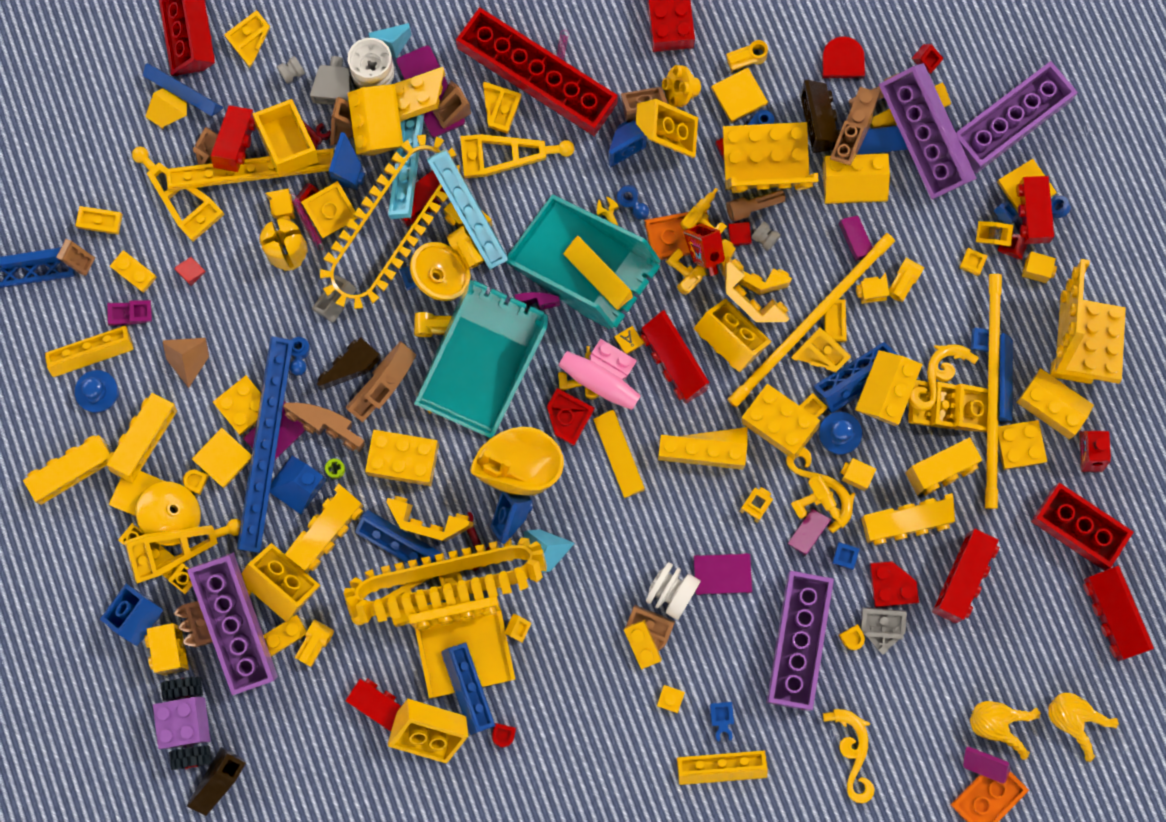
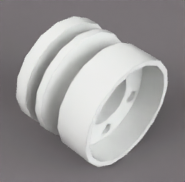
(368, 55)
(672, 590)

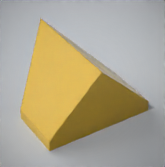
(165, 108)

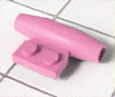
(603, 373)

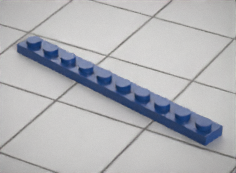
(265, 445)

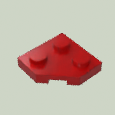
(568, 416)
(892, 585)

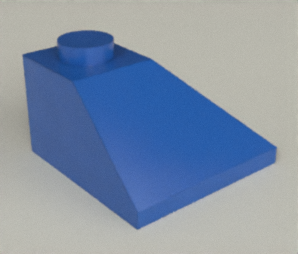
(626, 142)
(346, 165)
(297, 484)
(510, 515)

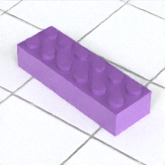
(1015, 116)
(927, 131)
(232, 623)
(800, 641)

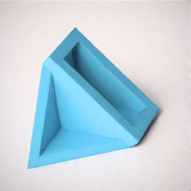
(393, 37)
(552, 546)

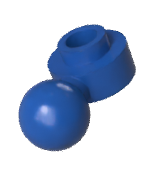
(1058, 202)
(640, 210)
(298, 366)

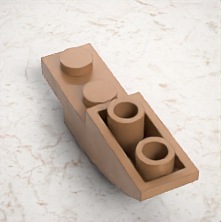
(855, 127)
(383, 383)
(318, 418)

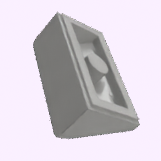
(327, 306)

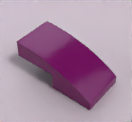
(544, 300)
(129, 313)

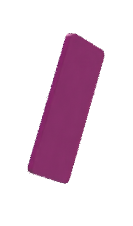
(420, 62)

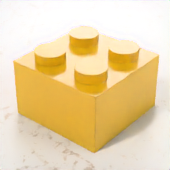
(166, 649)

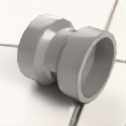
(290, 70)
(766, 236)

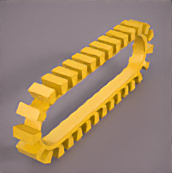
(389, 169)
(524, 550)

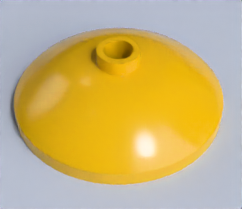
(445, 265)
(154, 511)

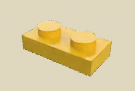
(99, 220)
(133, 271)
(284, 635)
(642, 644)

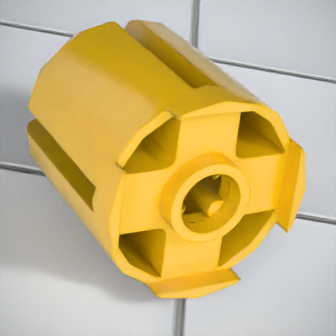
(288, 235)

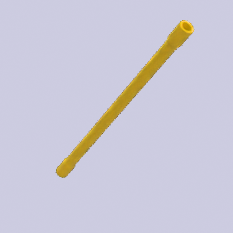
(744, 390)
(991, 490)

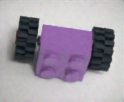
(183, 723)

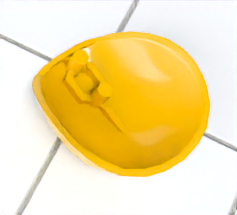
(519, 461)

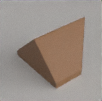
(452, 106)
(340, 121)
(186, 357)

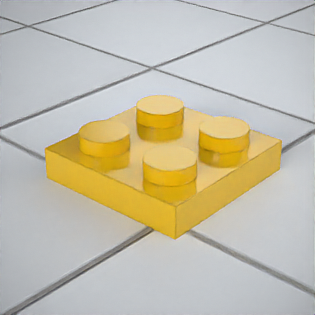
(329, 209)
(240, 405)
(1021, 445)

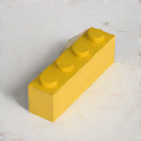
(713, 448)
(909, 520)
(325, 529)

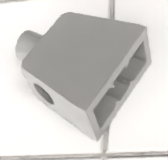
(331, 82)

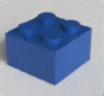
(131, 614)

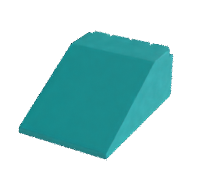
(542, 259)
(481, 359)

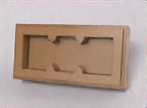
(75, 257)

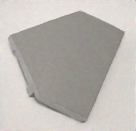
(883, 626)

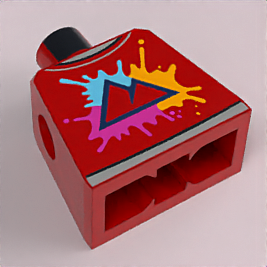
(705, 247)
(1094, 449)

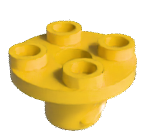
(680, 86)

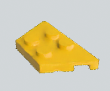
(419, 93)

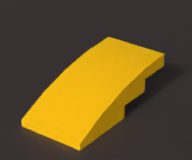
(955, 407)

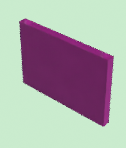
(288, 434)
(723, 573)

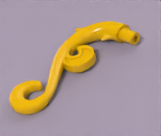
(944, 375)
(845, 498)
(858, 724)

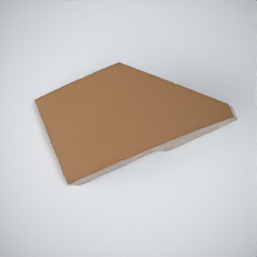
(204, 146)

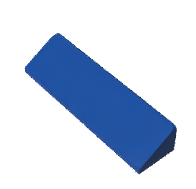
(181, 90)
(882, 140)
(1005, 410)
(393, 539)
(468, 688)

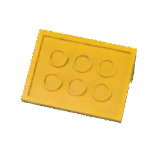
(767, 157)
(1089, 333)
(472, 622)

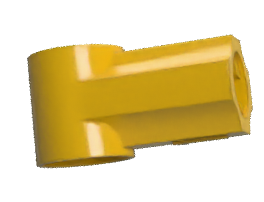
(745, 56)
(462, 242)
(907, 276)
(428, 324)
(317, 637)

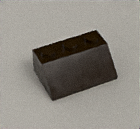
(819, 115)

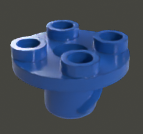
(96, 391)
(840, 433)

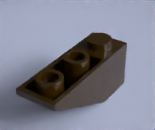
(353, 364)
(216, 781)

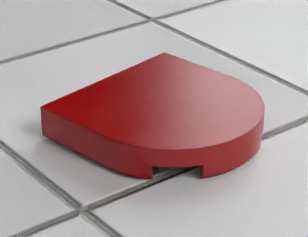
(843, 59)

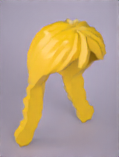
(1070, 713)
(992, 722)

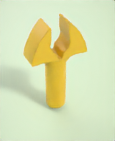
(608, 214)

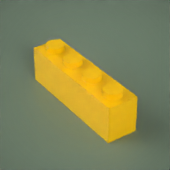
(141, 437)
(68, 470)

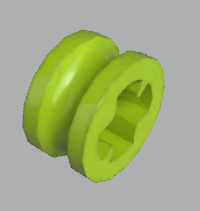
(340, 472)

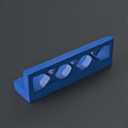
(33, 260)
(848, 389)

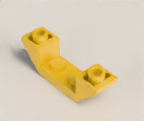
(777, 279)
(770, 313)
(401, 511)
(178, 575)

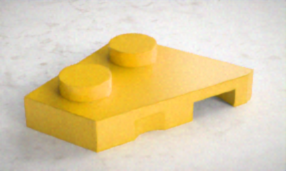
(248, 37)
(500, 106)
(822, 351)

